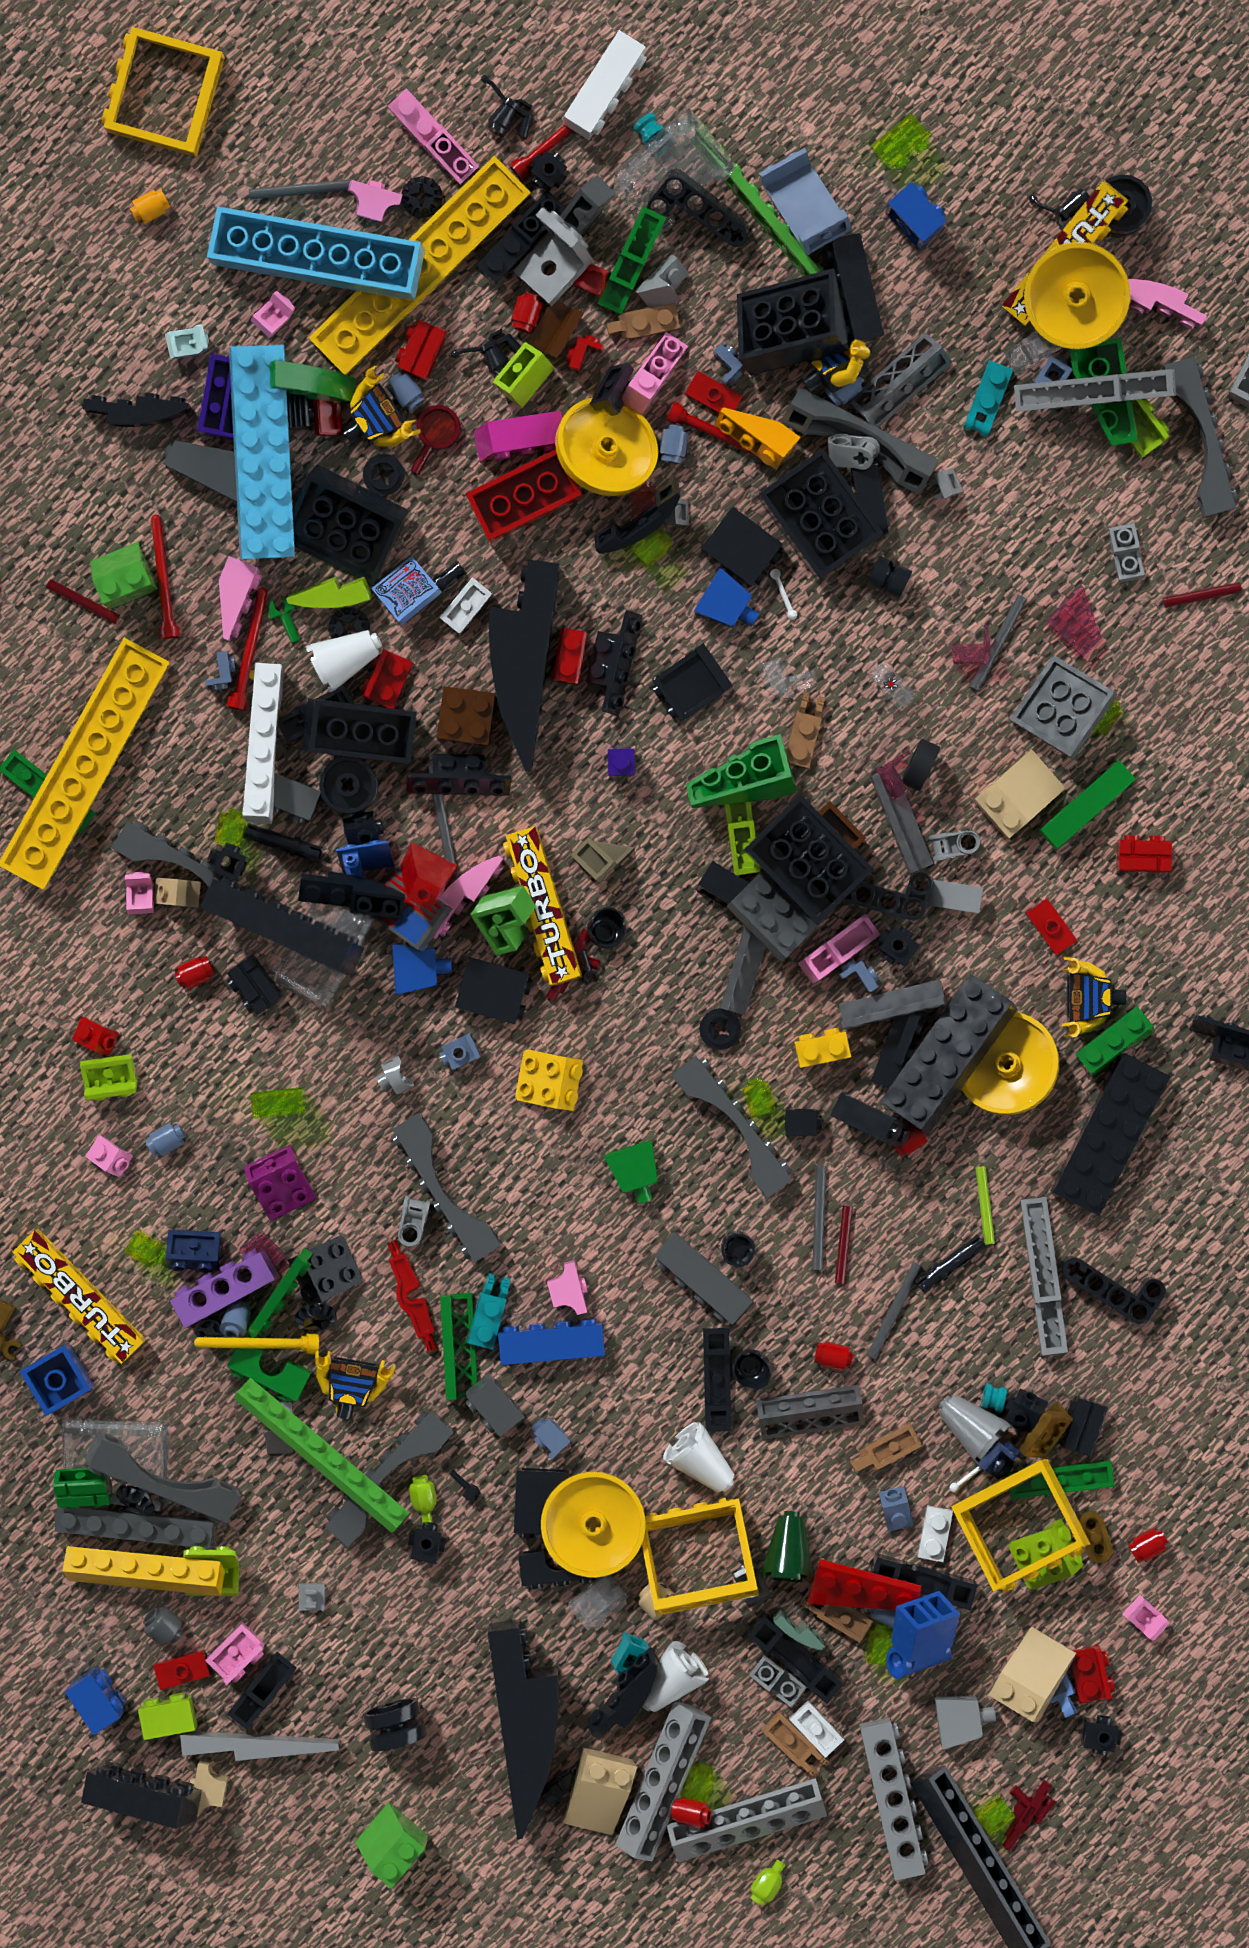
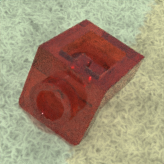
(642, 499)

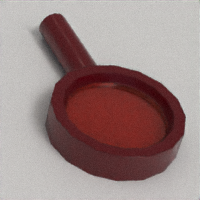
(438, 430)

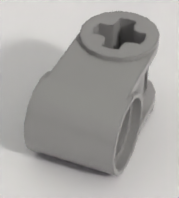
(850, 451)
(952, 845)
(413, 1218)

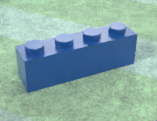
(551, 1343)

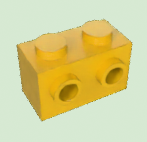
(822, 1049)

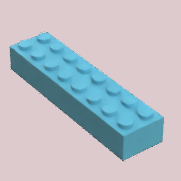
(316, 253)
(261, 454)

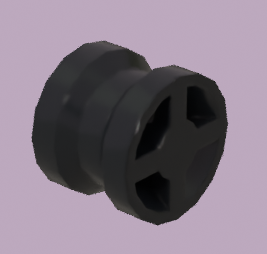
(209, 1331)

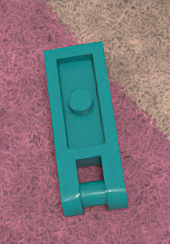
(988, 397)

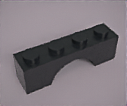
(956, 1589)
(796, 1657)

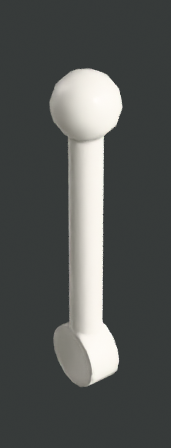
(775, 574)
(954, 1487)

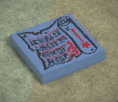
(406, 590)

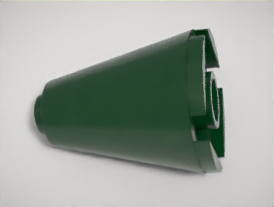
(789, 1550)

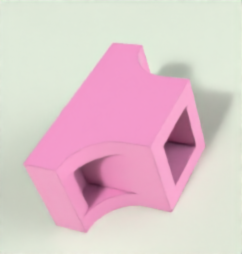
(372, 199)
(569, 1289)

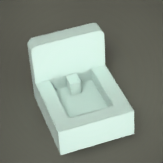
(187, 342)

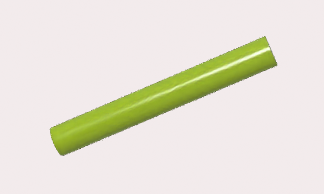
(985, 1205)

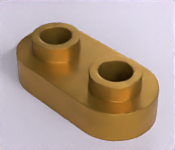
(1096, 1535)

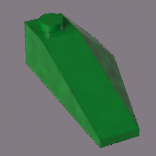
(1107, 360)
(752, 776)

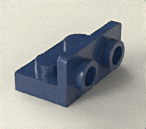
(193, 1250)
(1000, 1458)

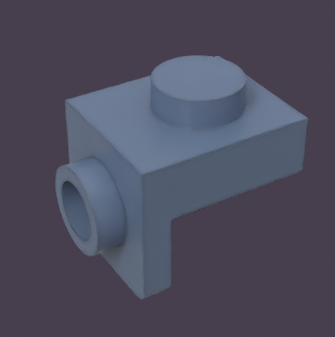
(728, 357)
(226, 667)
(867, 976)
(896, 1508)

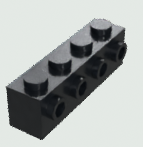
(855, 286)

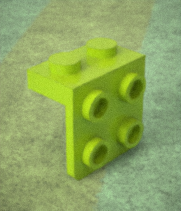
(1042, 1544)
(229, 1562)

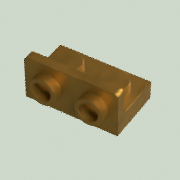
(1046, 1432)

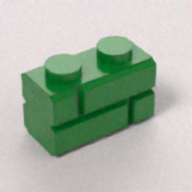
(81, 1488)

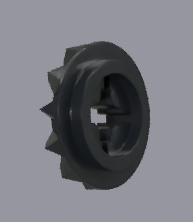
(430, 205)
(371, 470)
(347, 615)
(708, 1032)
(323, 1316)
(135, 1499)

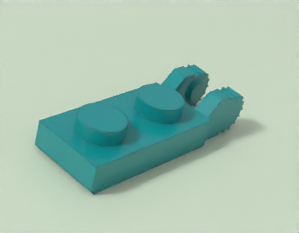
(488, 1314)

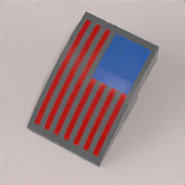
(417, 923)

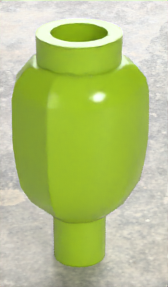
(423, 1496)
(767, 1884)

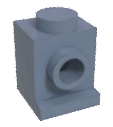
(1058, 365)
(469, 1048)
(550, 1436)

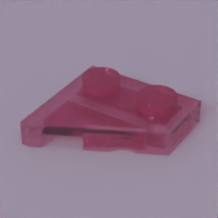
(1076, 622)

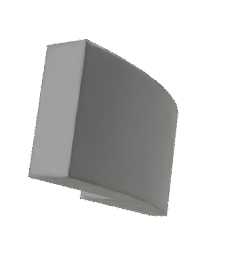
(1126, 553)
(956, 896)
(778, 1681)

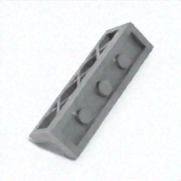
(903, 383)
(903, 827)
(743, 973)
(892, 1004)
(810, 1408)

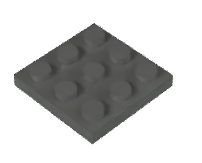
(1063, 707)
(771, 916)

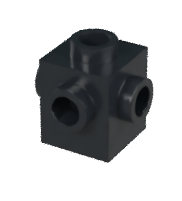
(543, 179)
(362, 828)
(235, 866)
(907, 949)
(1025, 1410)
(423, 1551)
(1094, 1728)

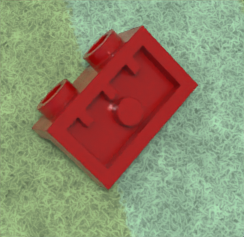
(387, 679)
(1091, 1675)

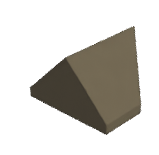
(600, 857)

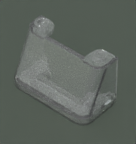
(680, 145)
(312, 979)
(144, 1442)

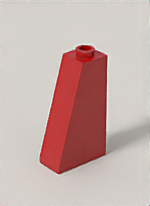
(425, 875)

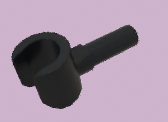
(587, 967)
(471, 1491)

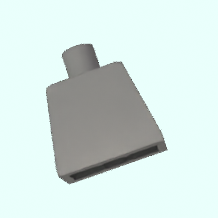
(960, 1719)

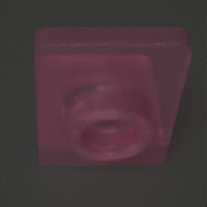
(972, 652)
(891, 779)
(262, 1241)

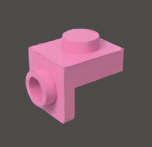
(273, 314)
(139, 893)
(109, 1156)
(1146, 1618)

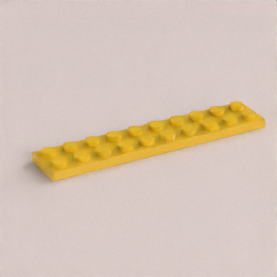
(447, 242)
(84, 763)

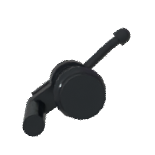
(501, 120)
(1068, 209)
(494, 356)

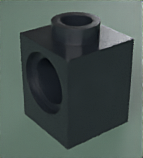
(802, 1122)

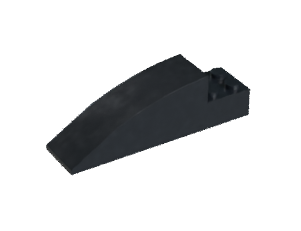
(520, 654)
(527, 1716)

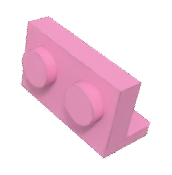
(236, 1653)

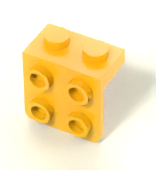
(549, 1080)

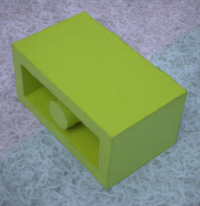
(523, 375)
(167, 1716)

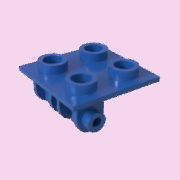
(364, 857)

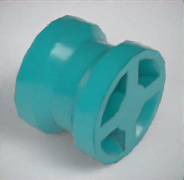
(647, 127)
(993, 1397)

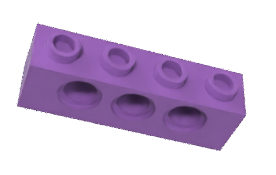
(191, 1311)

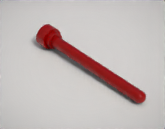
(522, 166)
(679, 414)
(168, 627)
(238, 699)

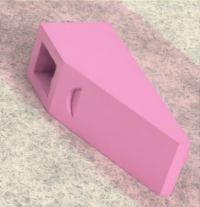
(653, 373)
(235, 588)

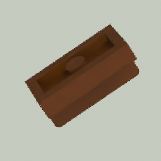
(554, 329)

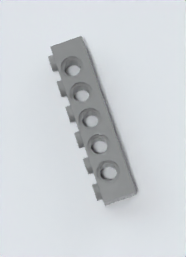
(663, 1781)
(749, 1820)
(902, 1864)

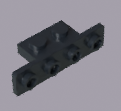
(613, 660)
(458, 776)
(1229, 1042)
(898, 1047)

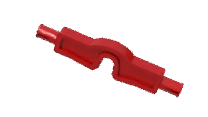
(415, 1308)

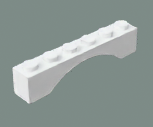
(262, 743)

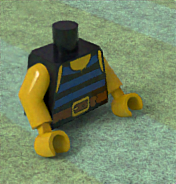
(838, 369)
(376, 415)
(1088, 997)
(351, 1381)

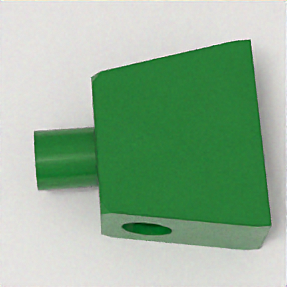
(634, 1169)

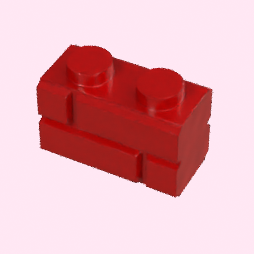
(421, 350)
(569, 656)
(1144, 855)

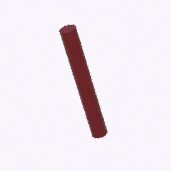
(1202, 594)
(82, 601)
(843, 1247)

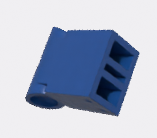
(922, 1634)

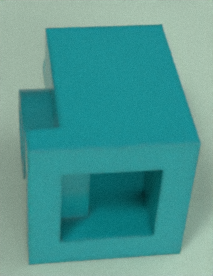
(629, 1645)

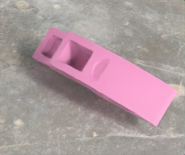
(432, 136)
(1167, 299)
(470, 885)

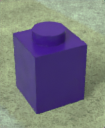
(621, 762)

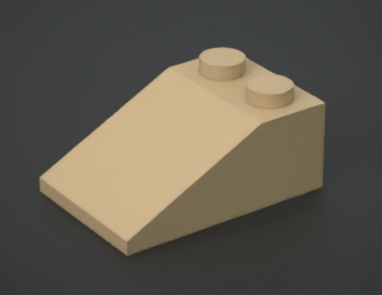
(1019, 794)
(1033, 1675)
(599, 1791)

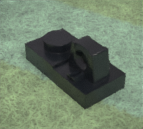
(608, 392)

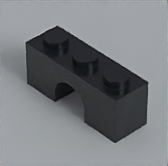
(537, 1571)

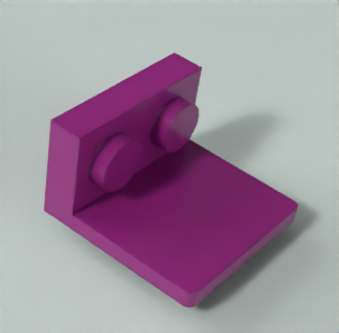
(279, 1183)

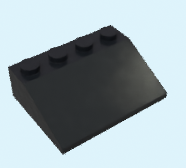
(790, 322)
(820, 515)
(346, 524)
(808, 859)

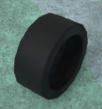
(920, 764)

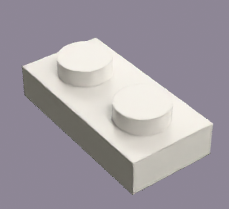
(466, 605)
(935, 1533)
(816, 1729)

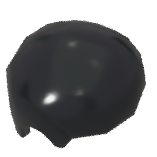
(600, 934)
(749, 1360)

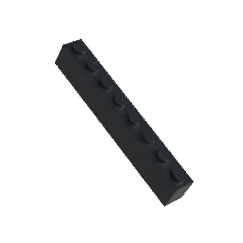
(978, 1859)

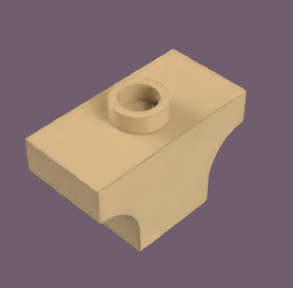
(177, 892)
(211, 1784)

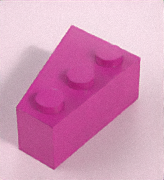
(517, 436)

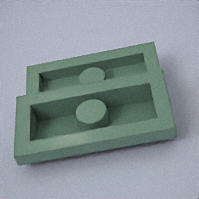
(802, 1633)

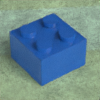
(916, 215)
(57, 1379)
(96, 1699)

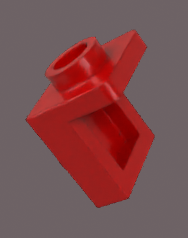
(577, 354)
(95, 1036)

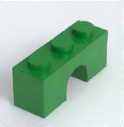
(1105, 1048)
(288, 1383)

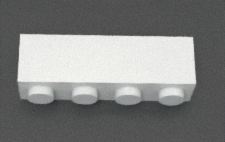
(604, 85)

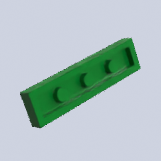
(31, 778)
(286, 1286)
(1071, 1478)

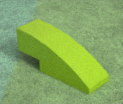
(332, 594)

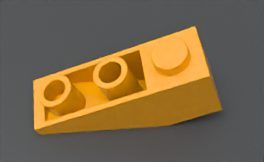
(760, 435)

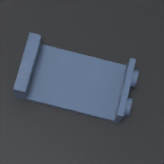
(804, 202)

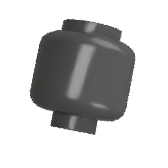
(162, 1625)

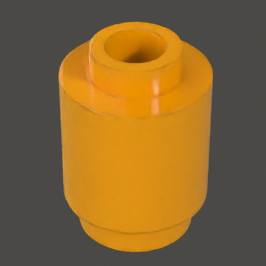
(149, 206)

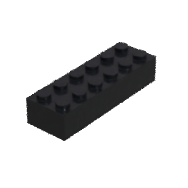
(288, 929)
(949, 1055)
(1110, 1133)

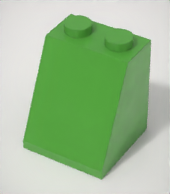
(122, 576)
(391, 1844)

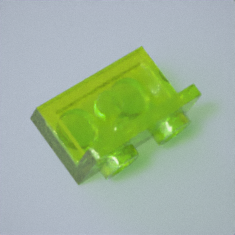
(901, 142)

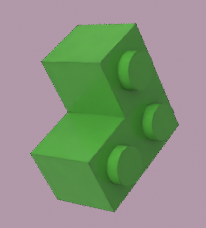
(503, 918)

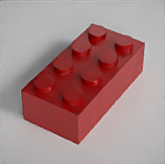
(523, 496)

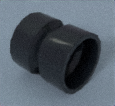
(888, 578)
(737, 1248)

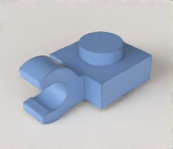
(1062, 1696)

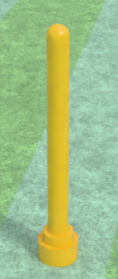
(307, 1343)

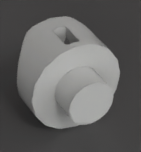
(393, 1078)

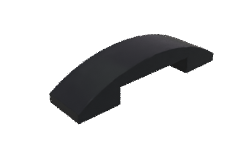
(616, 538)
(717, 1379)

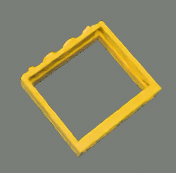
(204, 101)
(979, 1547)
(706, 1597)

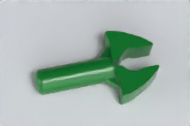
(285, 619)

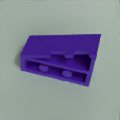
(216, 405)

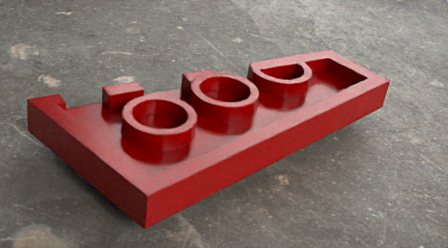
(853, 1587)

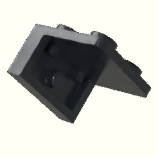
(331, 1271)

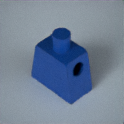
(726, 602)
(417, 969)

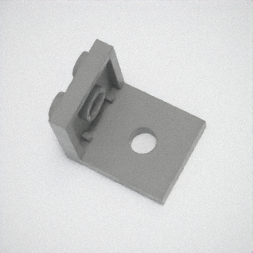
(559, 247)

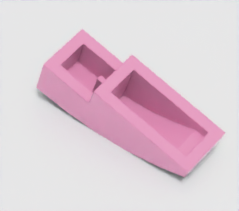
(839, 949)

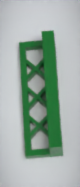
(449, 1347)

